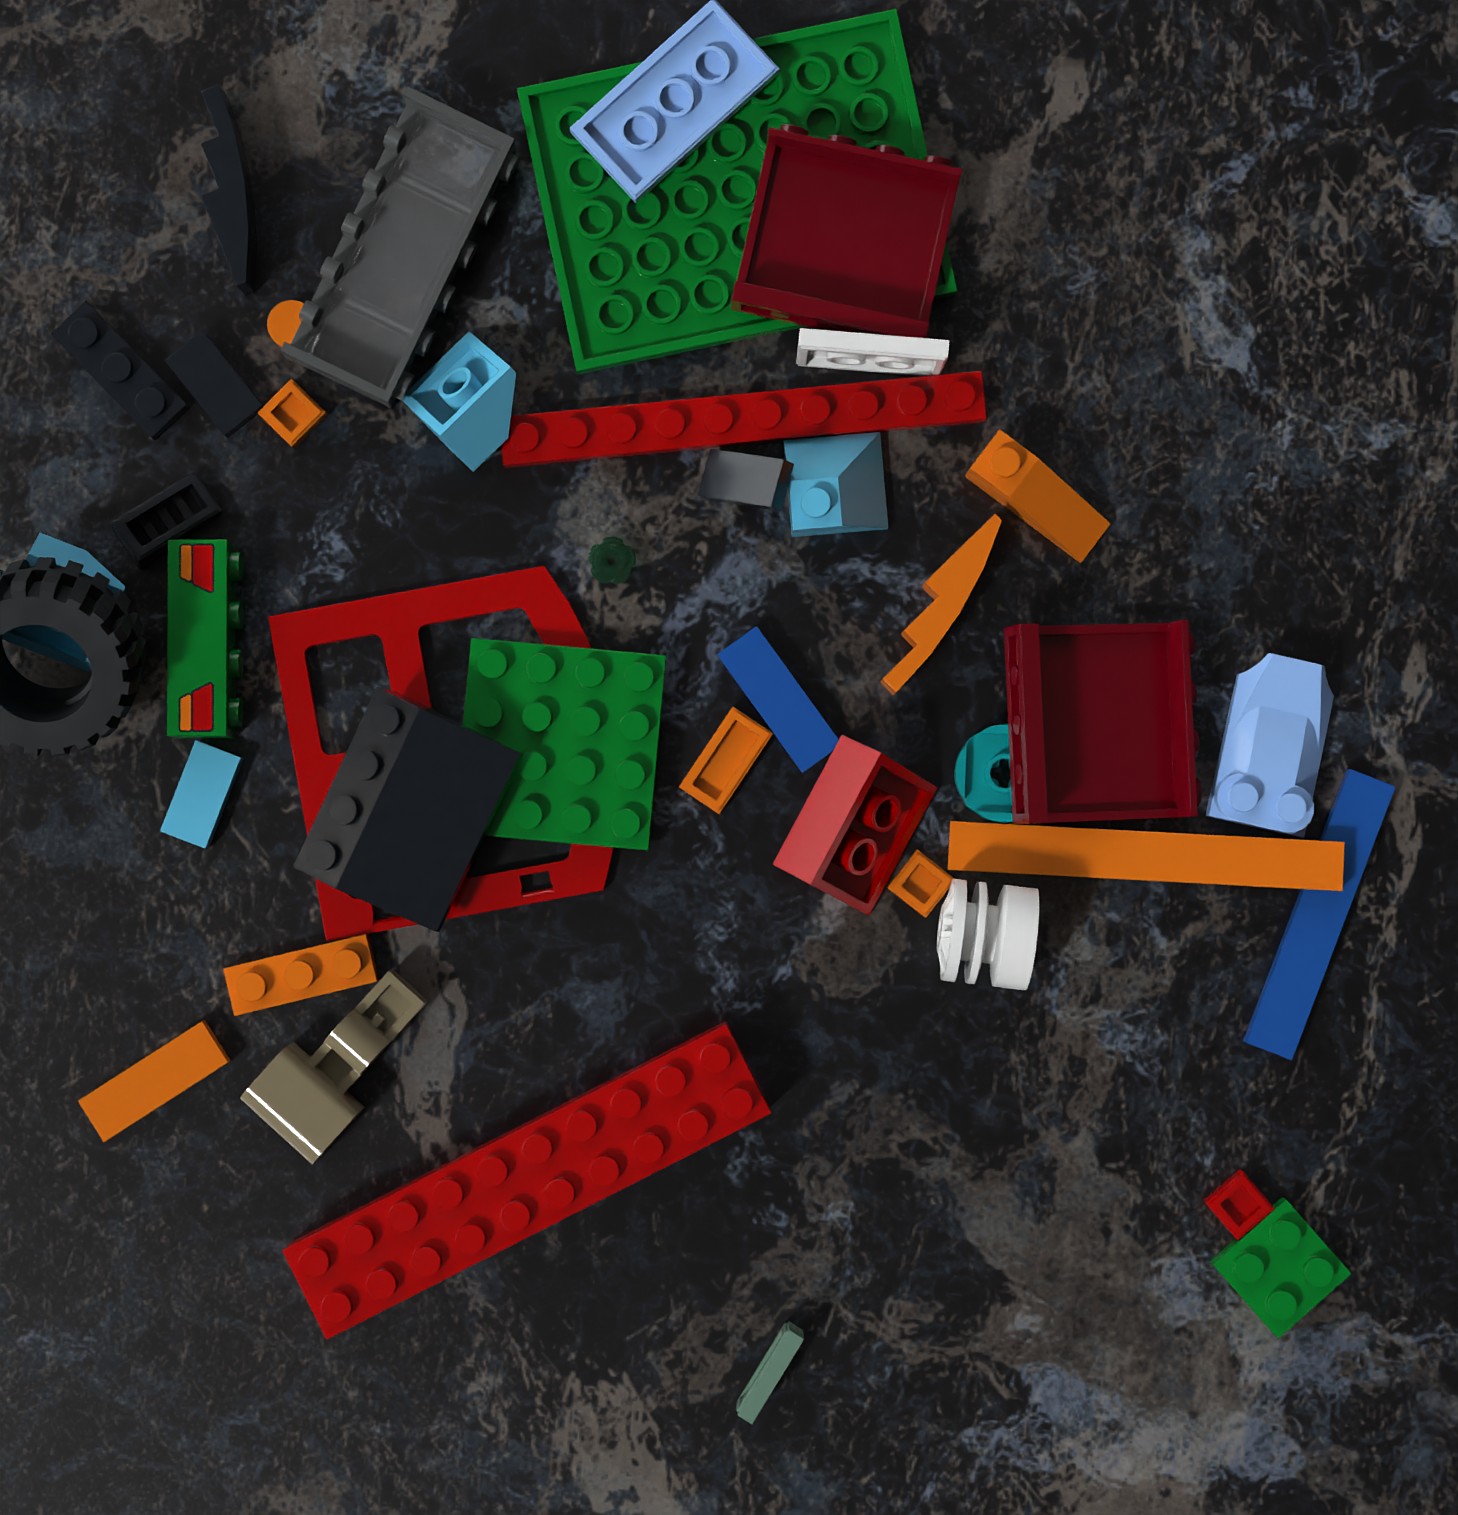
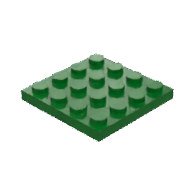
(584, 738)

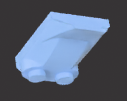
(1272, 746)

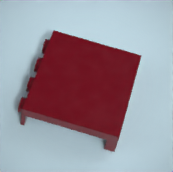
(845, 235)
(1101, 722)

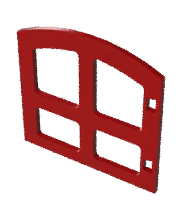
(398, 623)

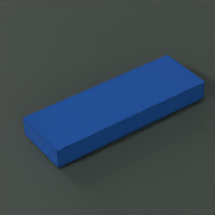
(779, 699)

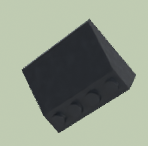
(407, 809)

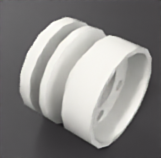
(989, 934)

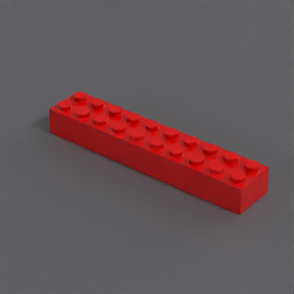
(526, 1180)

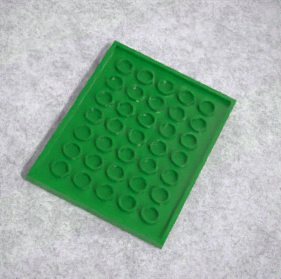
(665, 269)

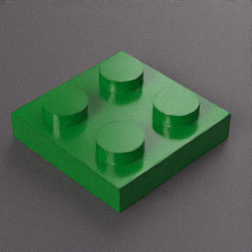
(1280, 1268)

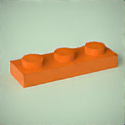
(301, 974)

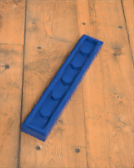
(1318, 919)

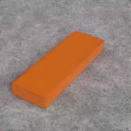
(154, 1081)

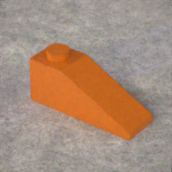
(1037, 496)

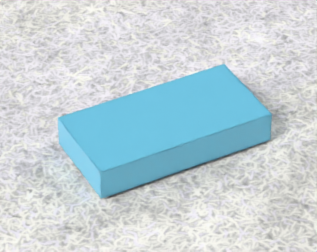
(201, 794)

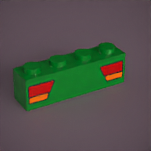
(203, 639)

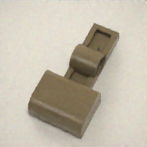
(308, 1095)

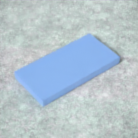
(674, 100)

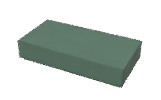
(769, 1372)

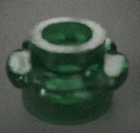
(621, 569)

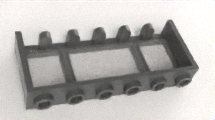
(403, 249)

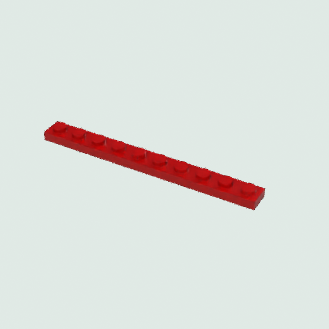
(744, 419)

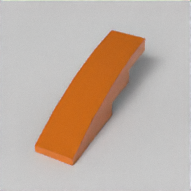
(950, 590)

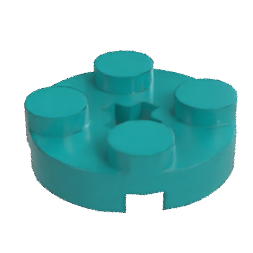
(973, 776)

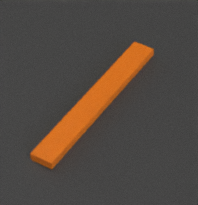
(1146, 856)

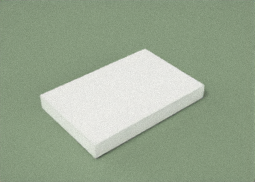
(871, 352)

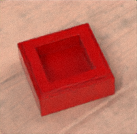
(1238, 1204)

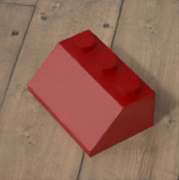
(855, 824)

